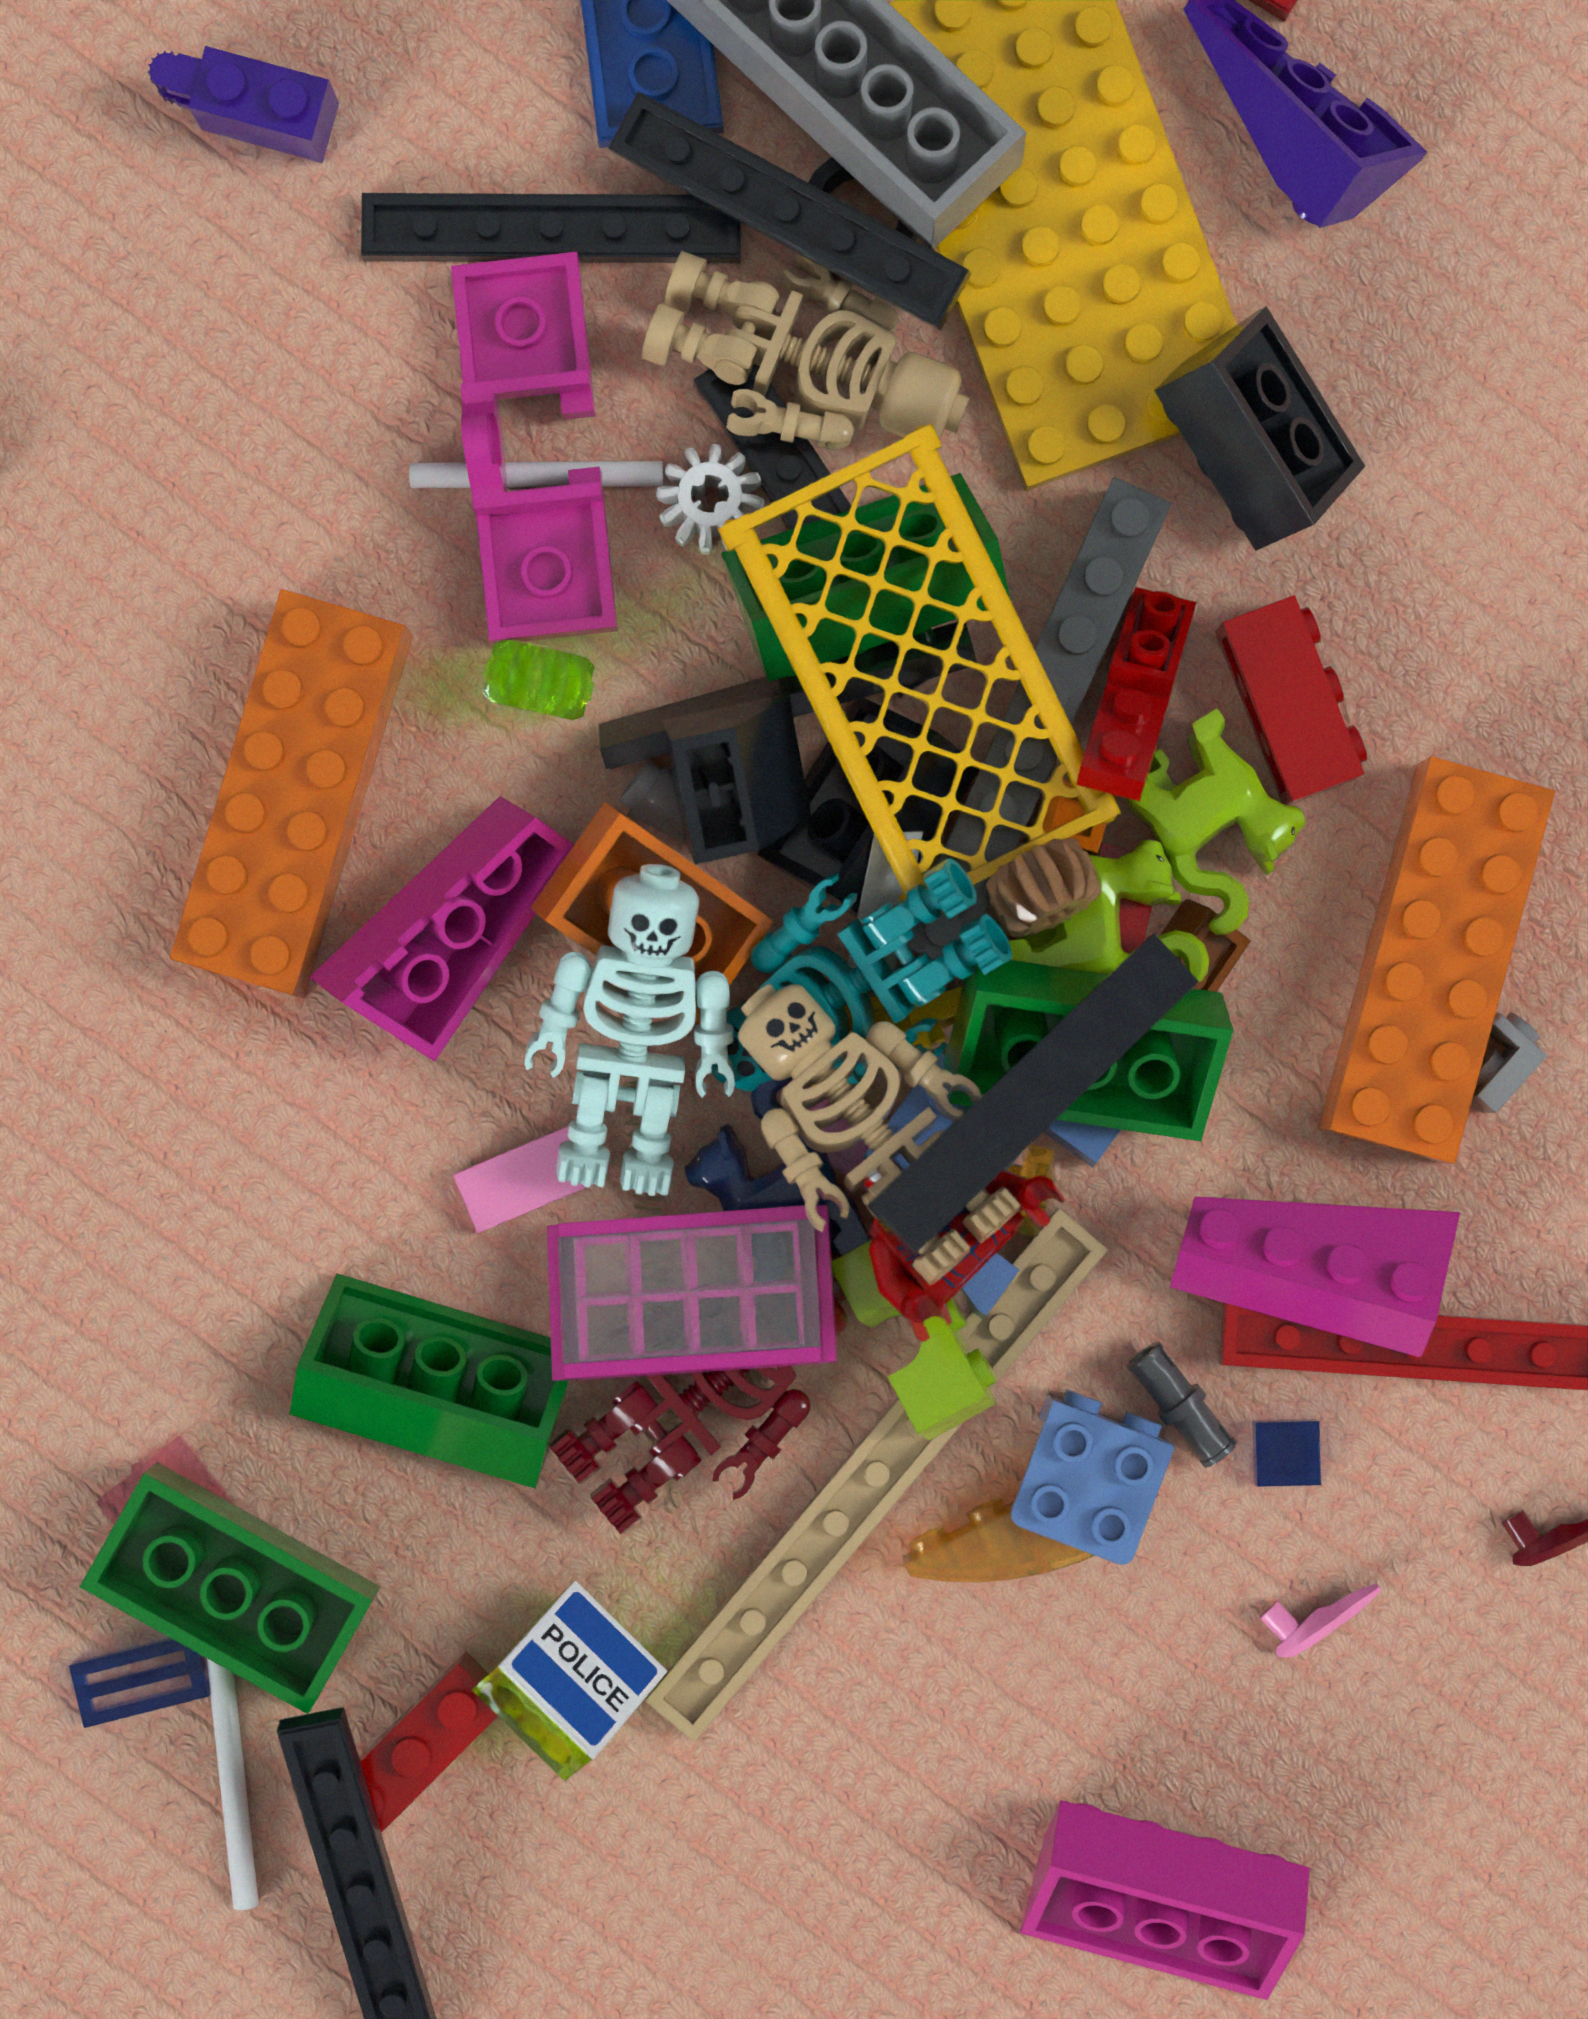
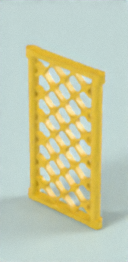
(923, 447)

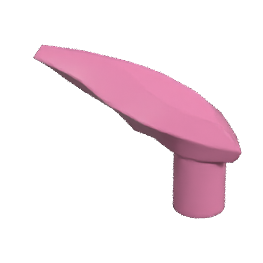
(1300, 1636)

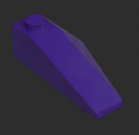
(1310, 135)

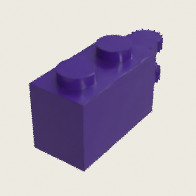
(250, 100)

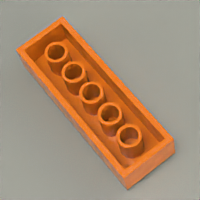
(292, 793)
(1436, 960)

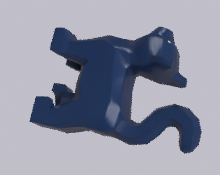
(724, 1172)

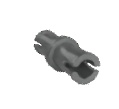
(1182, 1404)

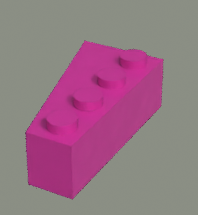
(447, 930)
(1322, 1265)

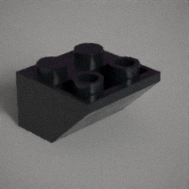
(737, 777)

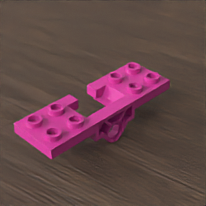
(538, 546)

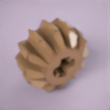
(1043, 887)

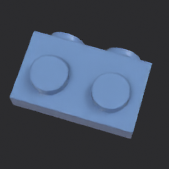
(1092, 1477)

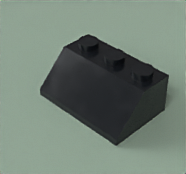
(1260, 430)
(839, 833)

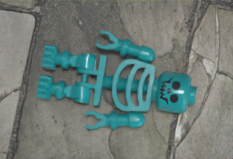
(886, 931)

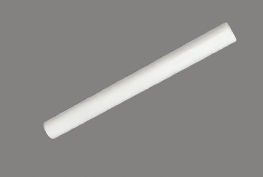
(540, 474)
(233, 1787)

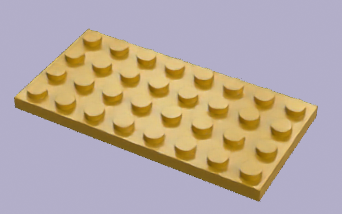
(1086, 253)

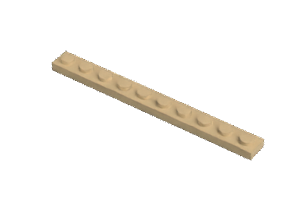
(860, 1494)

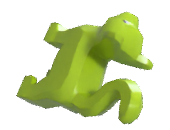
(1208, 803)
(1093, 936)

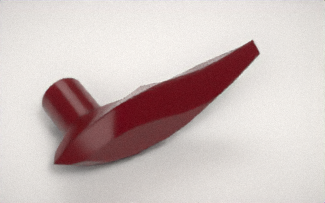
(1539, 1548)

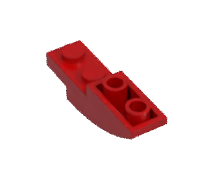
(1137, 694)

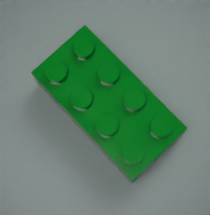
(1153, 1088)
(230, 1587)

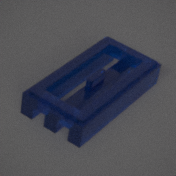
(193, 1665)

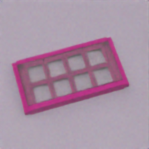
(690, 1293)

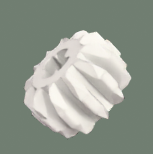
(695, 483)

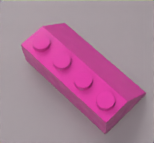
(1167, 1900)

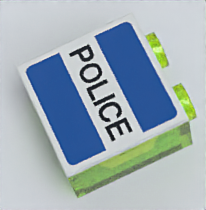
(570, 1681)

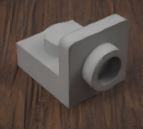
(1506, 1072)

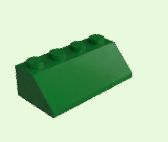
(848, 596)
(430, 1381)

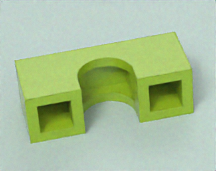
(945, 1378)

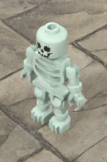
(652, 929)

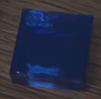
(1286, 1452)

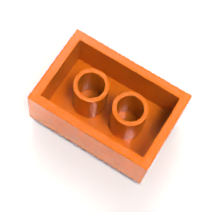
(615, 847)

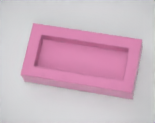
(514, 1182)

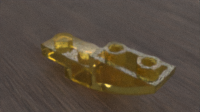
(987, 1549)

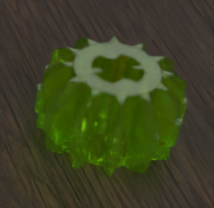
(538, 679)

